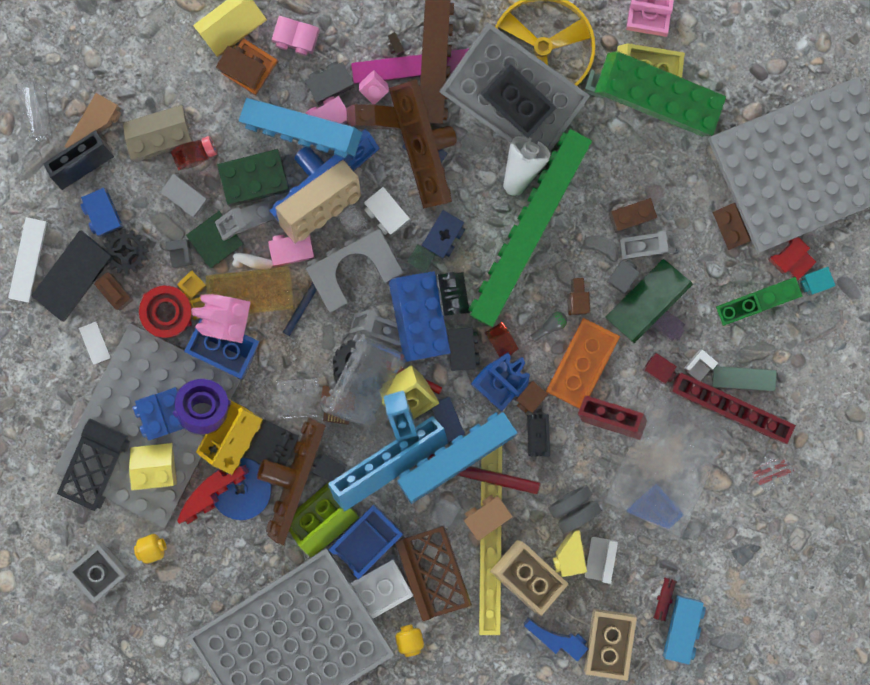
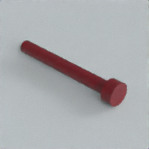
(500, 479)

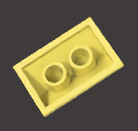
(229, 24)

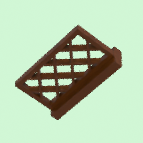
(416, 574)

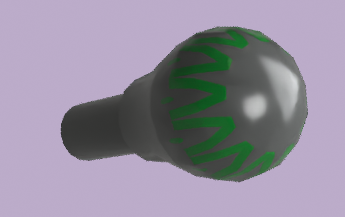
(554, 323)

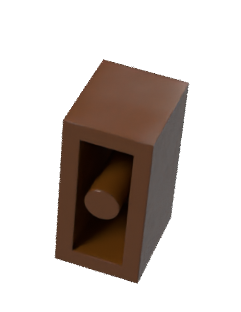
(241, 67)
(632, 215)

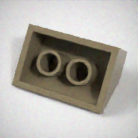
(156, 133)

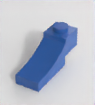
(572, 644)

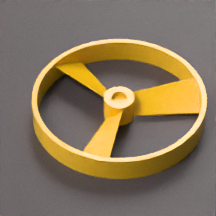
(543, 46)

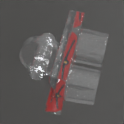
(772, 470)

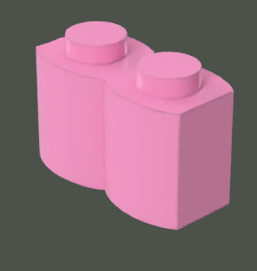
(295, 35)

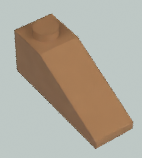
(98, 117)

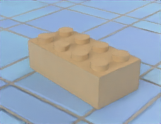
(319, 201)

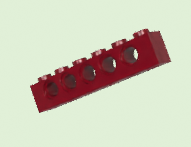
(732, 408)

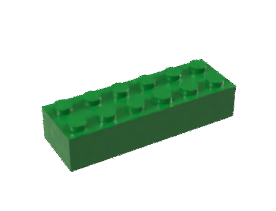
(660, 94)

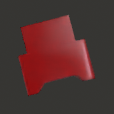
(793, 258)

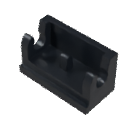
(538, 435)

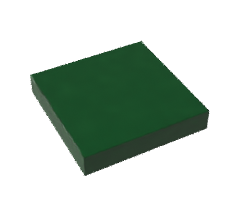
(209, 241)

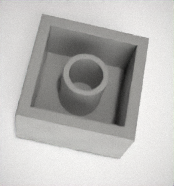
(98, 572)

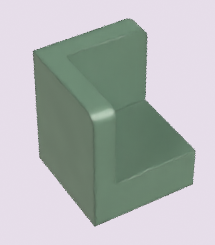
(592, 83)

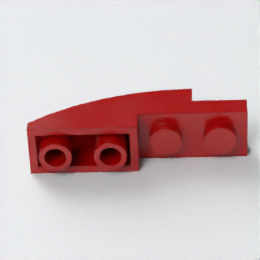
(204, 496)

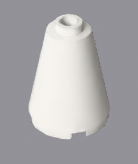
(524, 164)

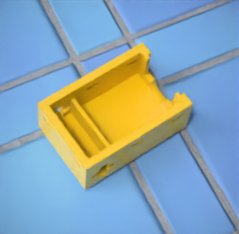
(230, 439)

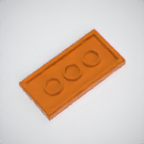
(582, 363)

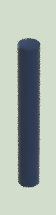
(300, 310)

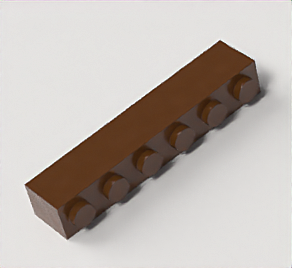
(434, 57)

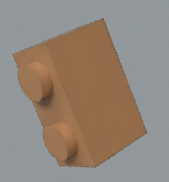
(487, 517)

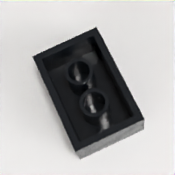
(518, 100)

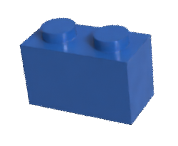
(101, 212)

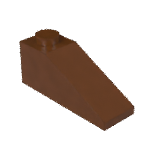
(372, 117)

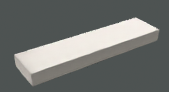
(27, 260)

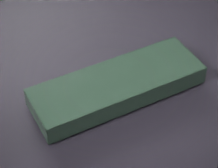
(744, 378)

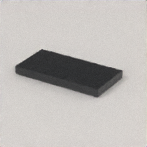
(72, 276)

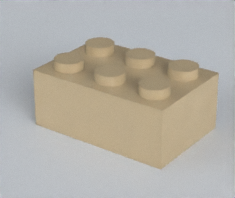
(529, 577)
(610, 644)

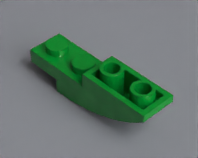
(759, 301)

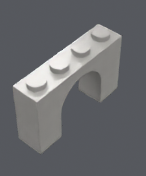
(324, 271)

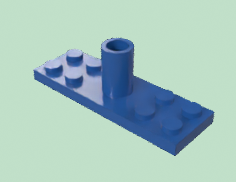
(314, 165)

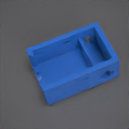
(366, 540)

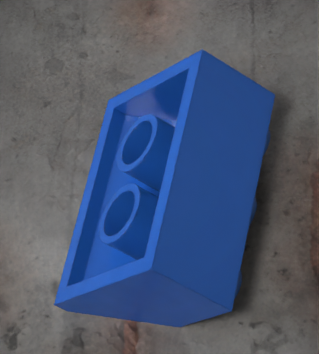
(224, 354)

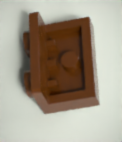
(731, 226)

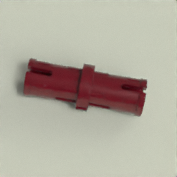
(665, 599)

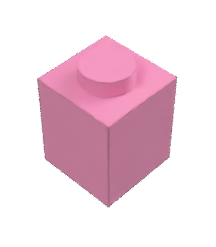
(373, 87)

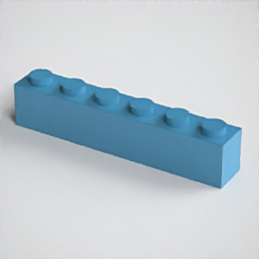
(301, 127)
(457, 457)
(387, 464)

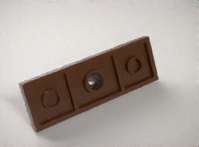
(422, 143)
(291, 479)

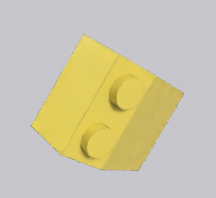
(663, 59)

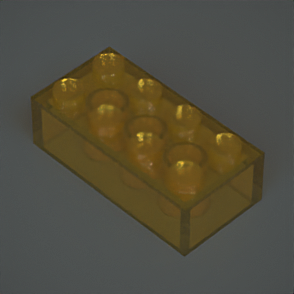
(265, 289)

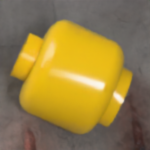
(150, 548)
(409, 641)

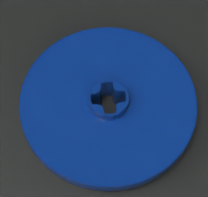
(248, 504)

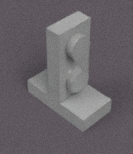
(242, 219)
(648, 245)
(376, 327)

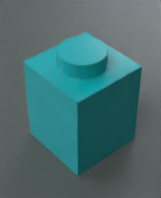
(817, 281)

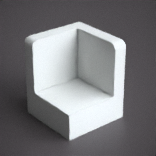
(700, 365)

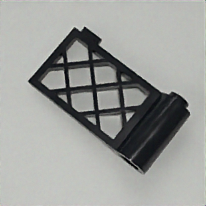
(99, 438)

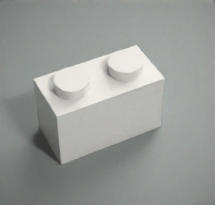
(386, 211)

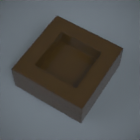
(394, 45)

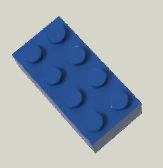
(419, 316)

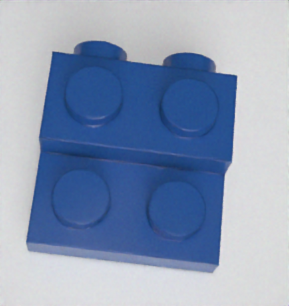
(157, 414)

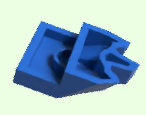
(502, 381)

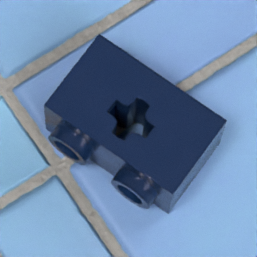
(433, 240)

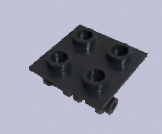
(452, 293)
(271, 444)

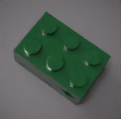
(253, 177)

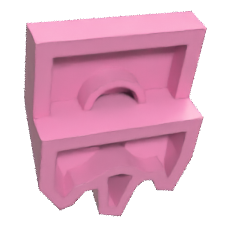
(650, 16)
(222, 317)

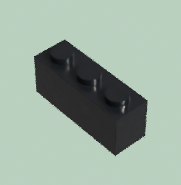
(78, 160)

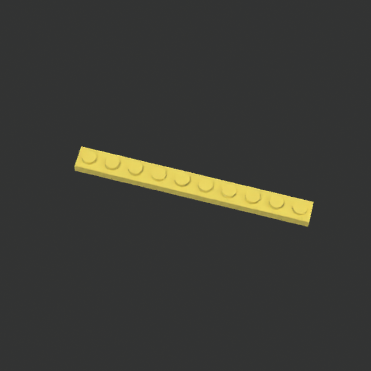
(489, 556)

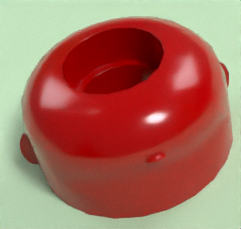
(149, 307)

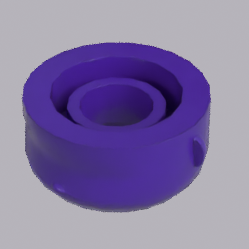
(198, 392)

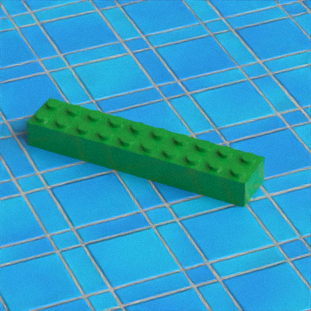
(531, 227)

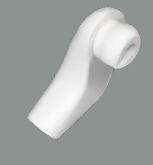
(251, 260)

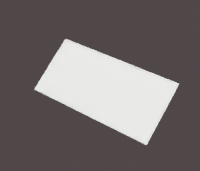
(94, 343)

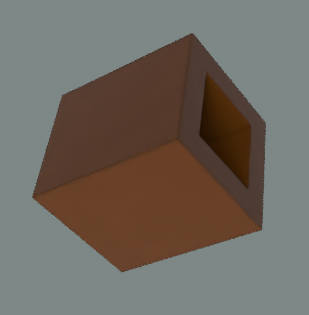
(531, 397)

